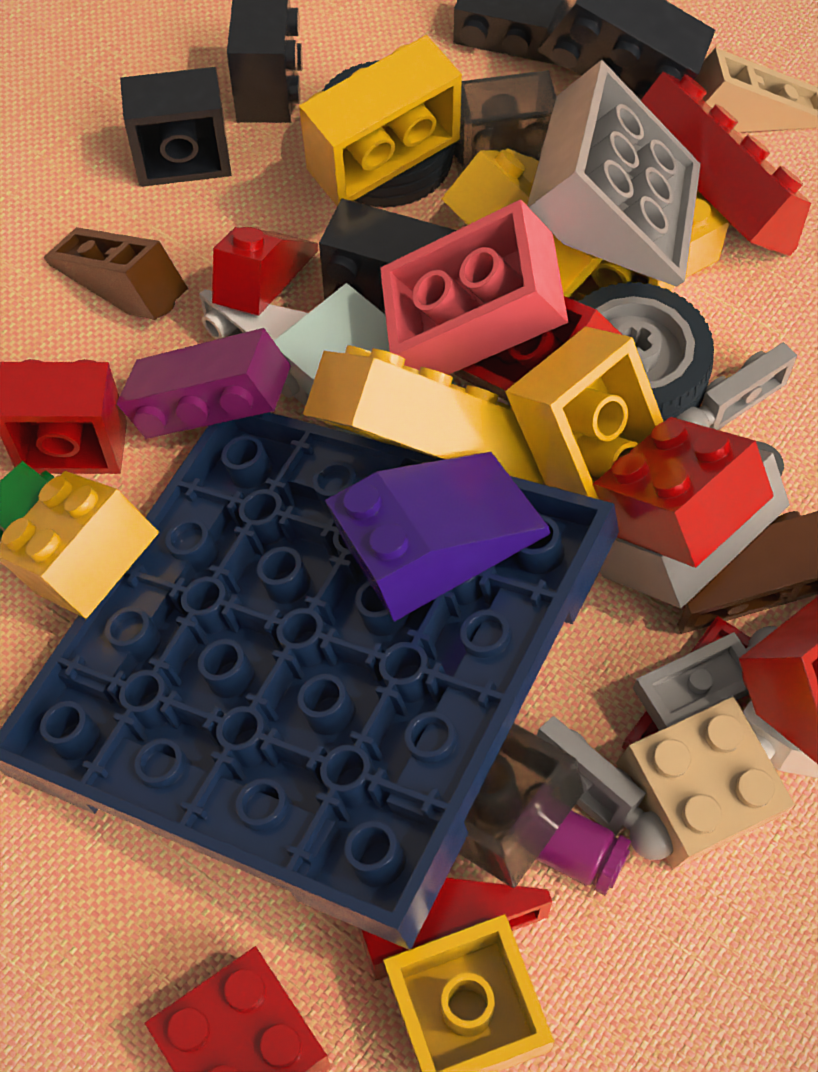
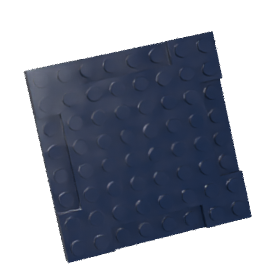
(270, 701)

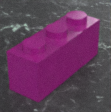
(205, 384)

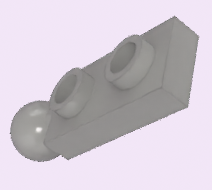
(733, 396)
(696, 680)
(610, 794)

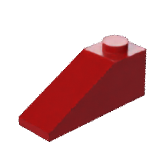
(255, 267)
(461, 906)

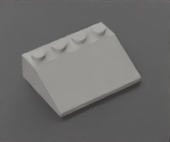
(616, 179)

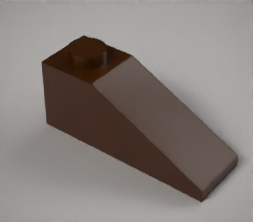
(121, 269)
(768, 573)

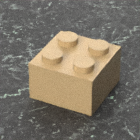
(706, 780)

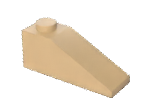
(757, 95)

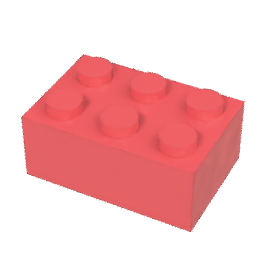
(474, 292)

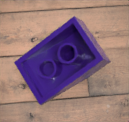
(433, 526)

